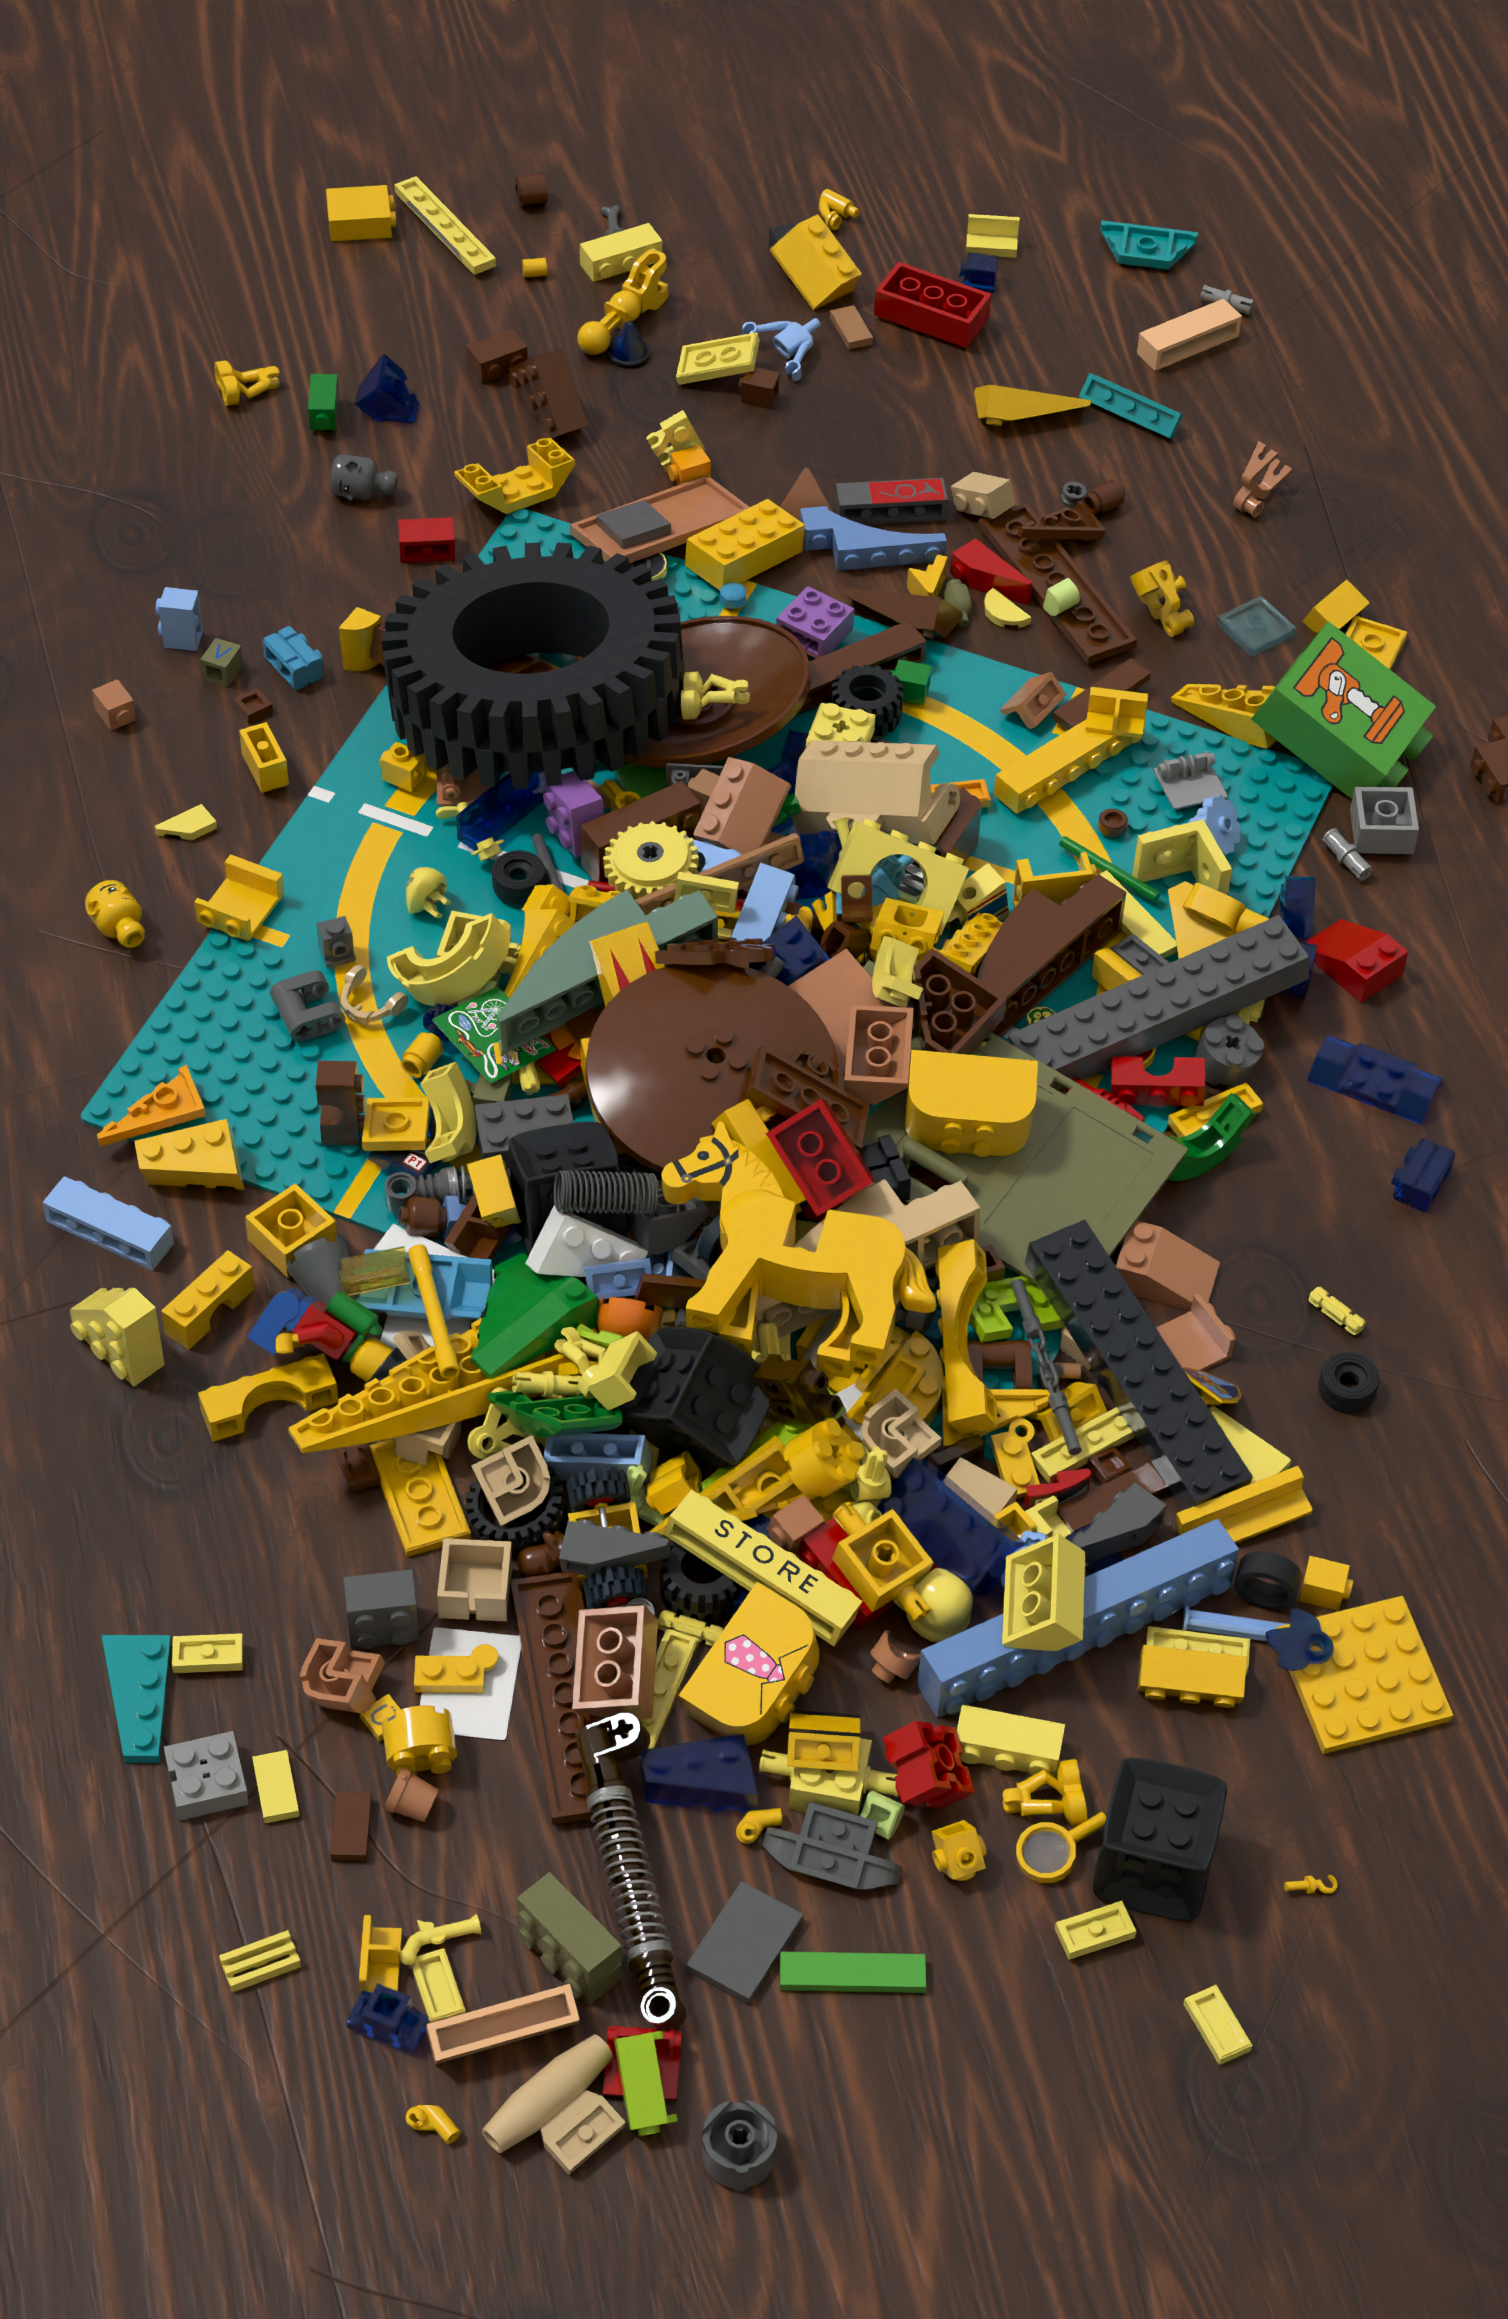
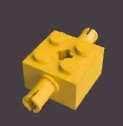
(882, 1560)

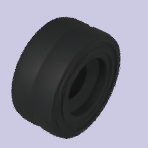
(517, 863)
(1345, 1398)

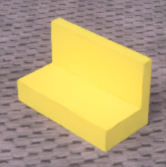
(992, 235)

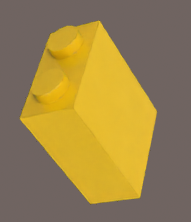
(360, 213)

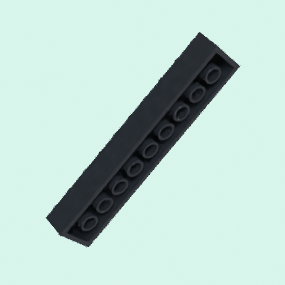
(1136, 1366)

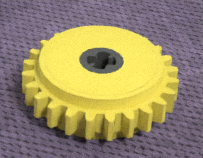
(649, 858)

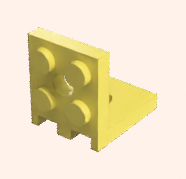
(1184, 849)

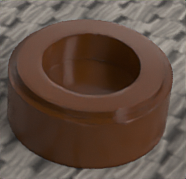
(1112, 822)

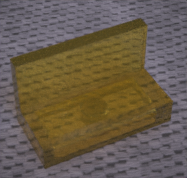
(374, 1271)

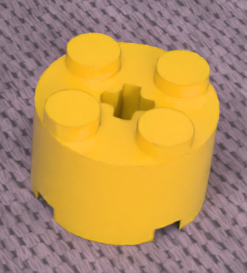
(823, 1459)
(420, 1740)

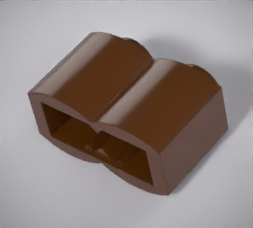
(843, 936)

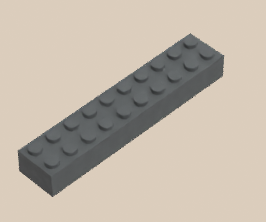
(1167, 1001)

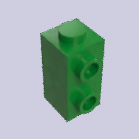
(323, 402)

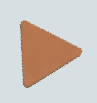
(804, 494)

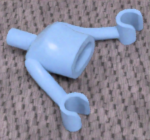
(791, 341)

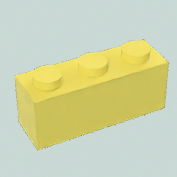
(618, 251)
(1009, 1740)

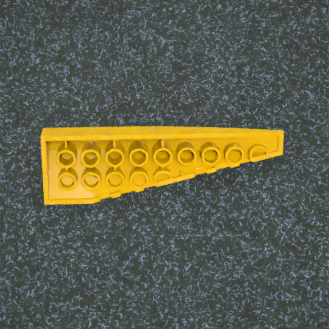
(414, 1398)

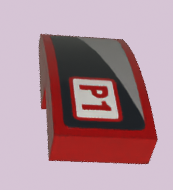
(1067, 1486)

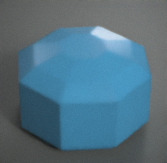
(733, 595)

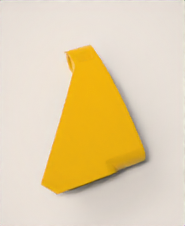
(1204, 918)

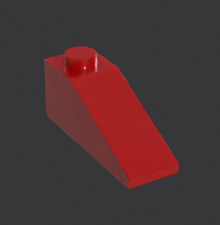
(984, 570)

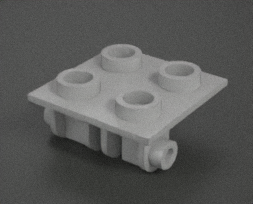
(1189, 780)

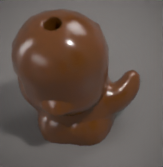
(542, 1558)

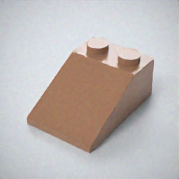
(1165, 1267)

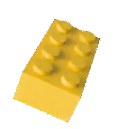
(745, 544)

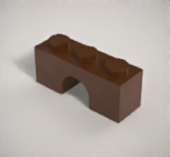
(341, 1103)

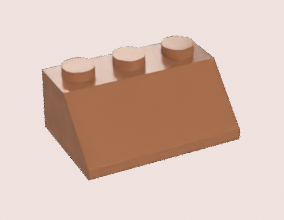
(742, 807)
(878, 1052)
(615, 1662)

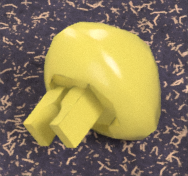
(424, 889)

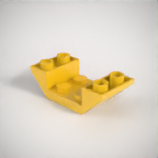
(525, 485)

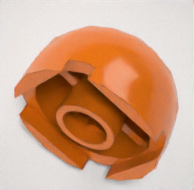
(628, 1316)

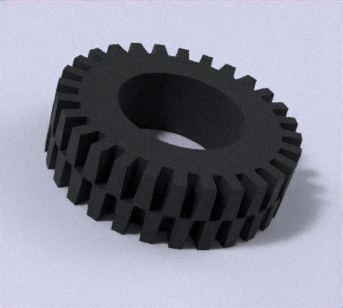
(535, 721)

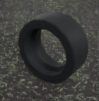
(1272, 1567)

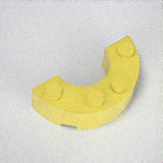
(457, 972)

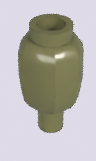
(959, 597)

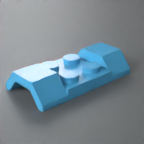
(460, 1285)

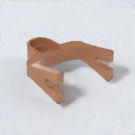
(1247, 497)

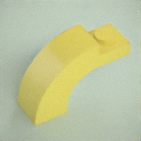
(894, 972)

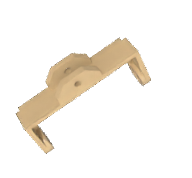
(875, 783)

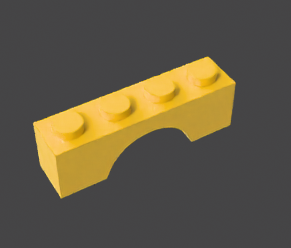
(301, 1382)

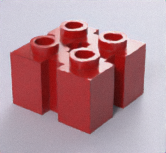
(928, 1765)

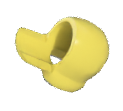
(950, 1605)

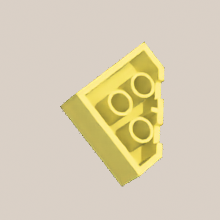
(122, 1331)

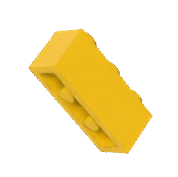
(1192, 1675)

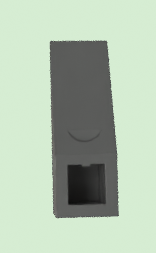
(1124, 1525)
(596, 1548)

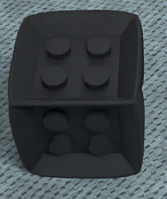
(537, 1158)
(697, 1397)
(1159, 1838)

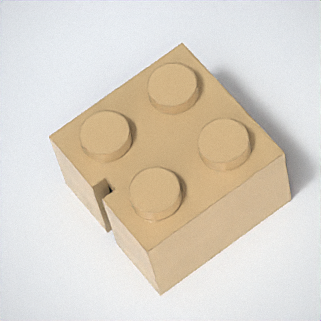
(474, 1579)

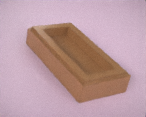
(851, 327)

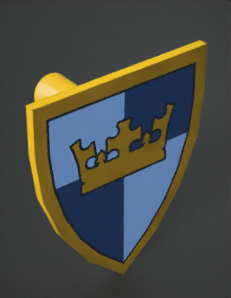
(1212, 1388)

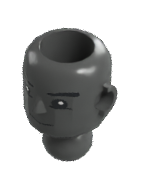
(359, 478)

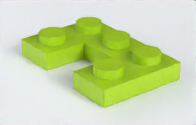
(998, 1298)

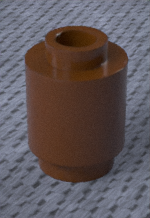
(1105, 497)

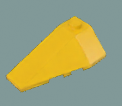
(1227, 709)

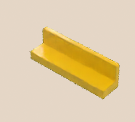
(1252, 1507)

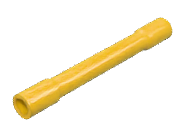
(444, 1351)

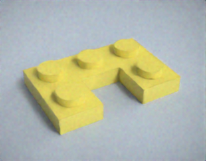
(719, 893)

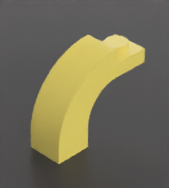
(452, 1112)

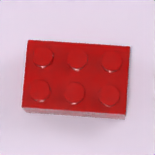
(821, 1157)

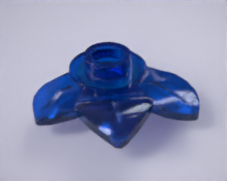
(1296, 1641)

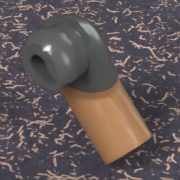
(1064, 1371)

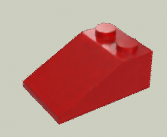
(1359, 958)

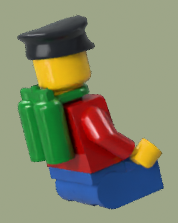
(329, 1329)

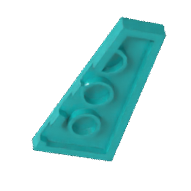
(139, 1690)

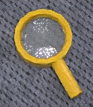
(1049, 1851)

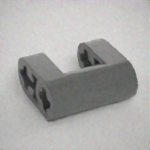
(297, 1018)

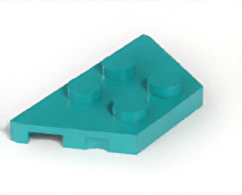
(1147, 244)

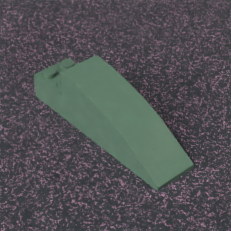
(565, 975)

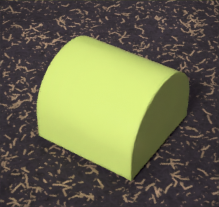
(1061, 597)
(885, 1811)

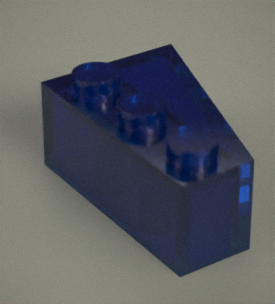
(700, 1773)

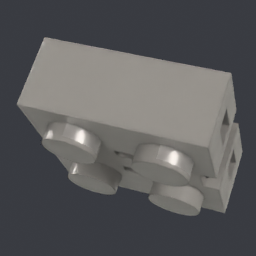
(206, 1775)

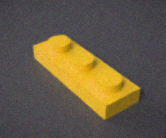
(1194, 1117)

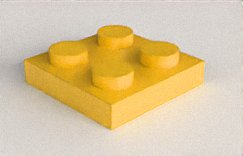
(396, 1124)

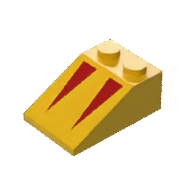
(624, 958)

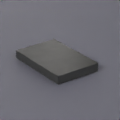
(744, 1942)

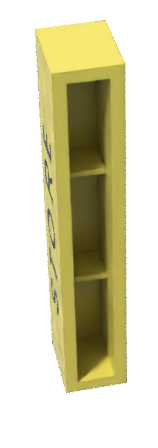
(753, 1558)

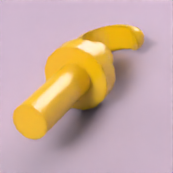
(1310, 1885)

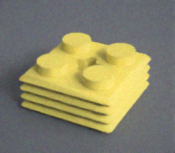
(841, 724)

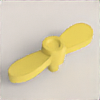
(450, 811)

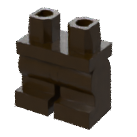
(797, 1388)

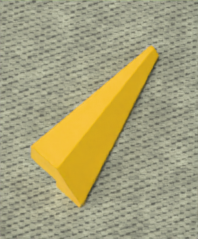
(753, 1485)

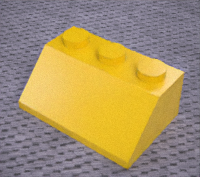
(816, 262)

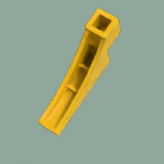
(544, 923)

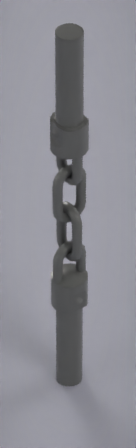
(1056, 1400)

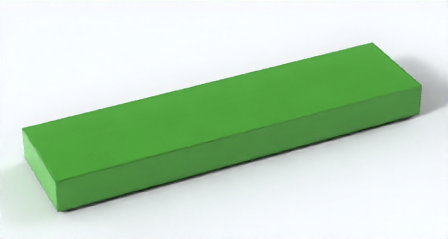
(852, 1972)

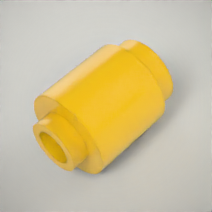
(422, 1054)

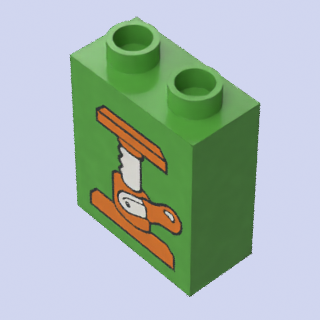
(1346, 714)

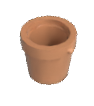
(411, 1796)

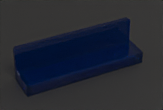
(498, 810)

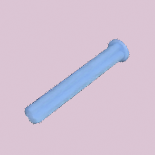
(1227, 1624)

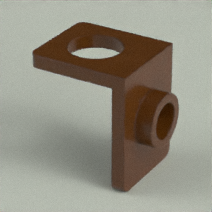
(856, 909)

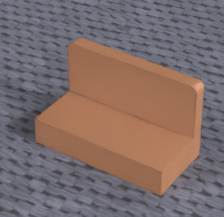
(1035, 699)

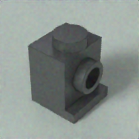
(335, 942)

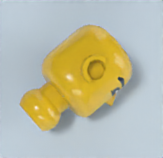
(115, 912)

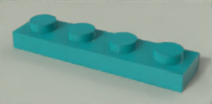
(1131, 406)

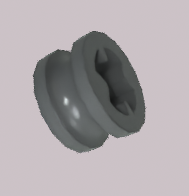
(1077, 493)

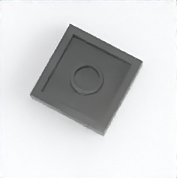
(633, 524)

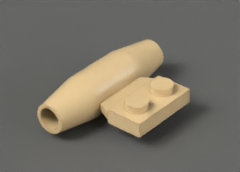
(557, 2103)

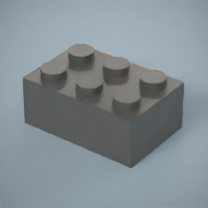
(503, 1120)

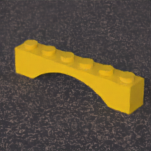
(962, 1277)

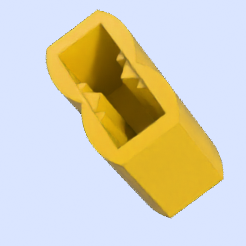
(672, 1482)

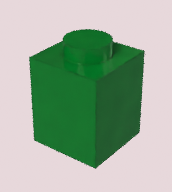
(914, 679)

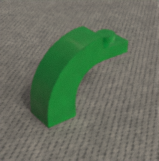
(1214, 1139)

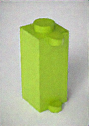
(642, 2083)

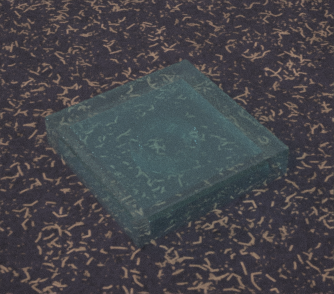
(1256, 626)

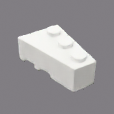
(572, 1242)

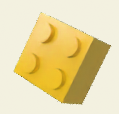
(287, 1225)

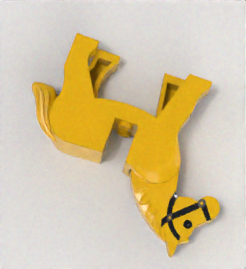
(855, 1268)

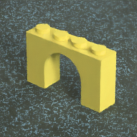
(868, 846)

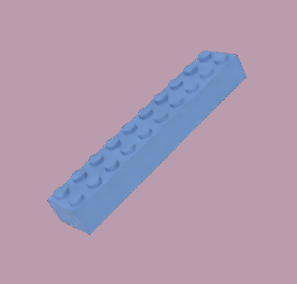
(1115, 1603)

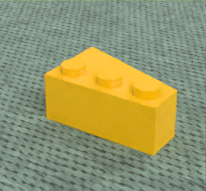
(192, 1156)

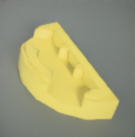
(1003, 611)

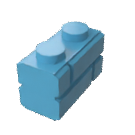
(293, 657)

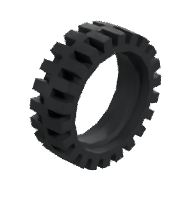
(522, 1536)

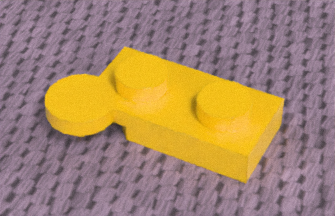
(454, 1673)

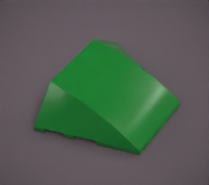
(556, 1415)

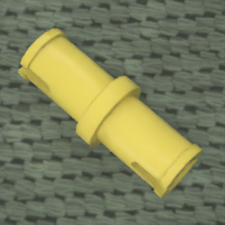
(545, 1384)

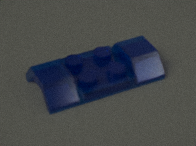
(1374, 1078)

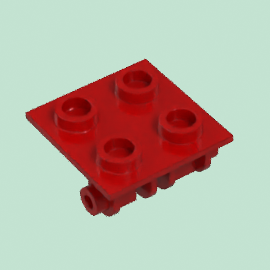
(668, 2059)

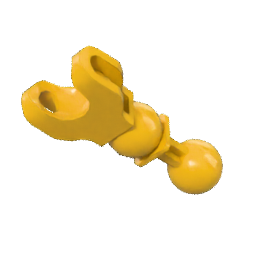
(637, 295)

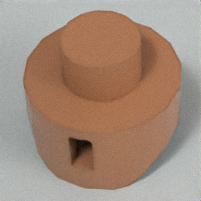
(892, 1660)

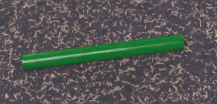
(1103, 865)

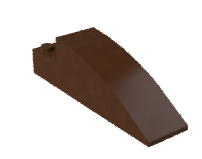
(1048, 944)

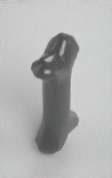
(612, 214)

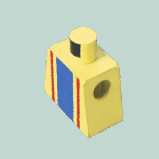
(980, 893)

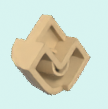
(897, 1429)
(514, 1480)

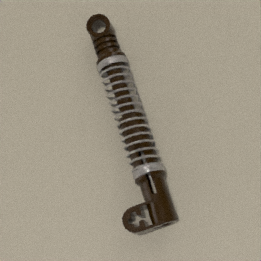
(610, 1801)

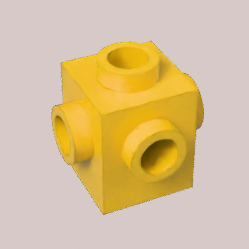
(958, 1850)

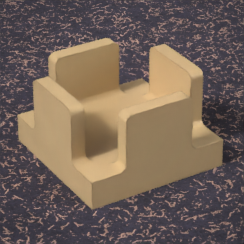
(416, 1446)

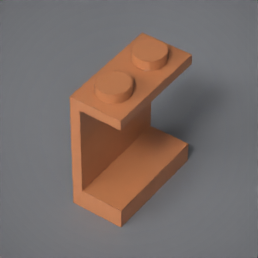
(1198, 1337)

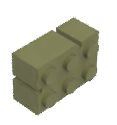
(569, 1939)

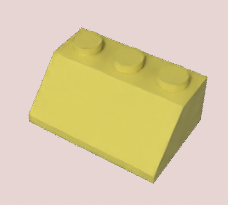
(1044, 1596)

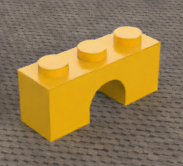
(189, 1314)

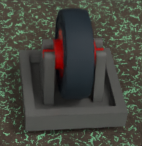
(701, 1252)

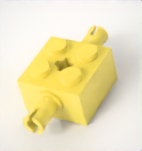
(828, 1787)

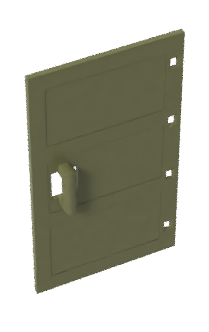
(1071, 1169)

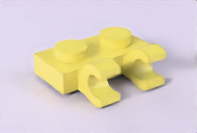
(676, 431)

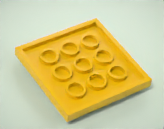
(1374, 1681)

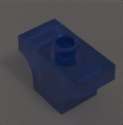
(1297, 904)
(388, 2018)

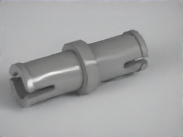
(1238, 302)
(1347, 854)

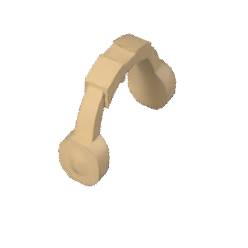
(392, 1007)

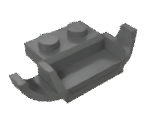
(834, 1849)

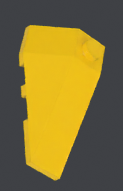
(1007, 404)

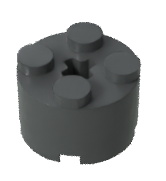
(1229, 1051)
(722, 2140)

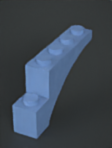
(864, 546)

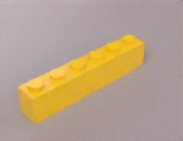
(1055, 765)

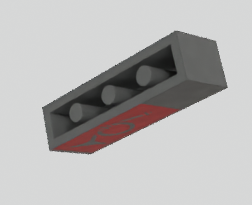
(892, 501)

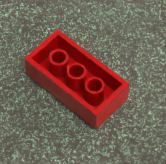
(932, 304)

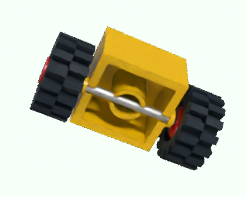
(605, 1499)

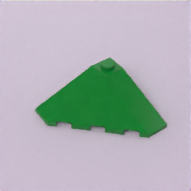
(528, 1315)

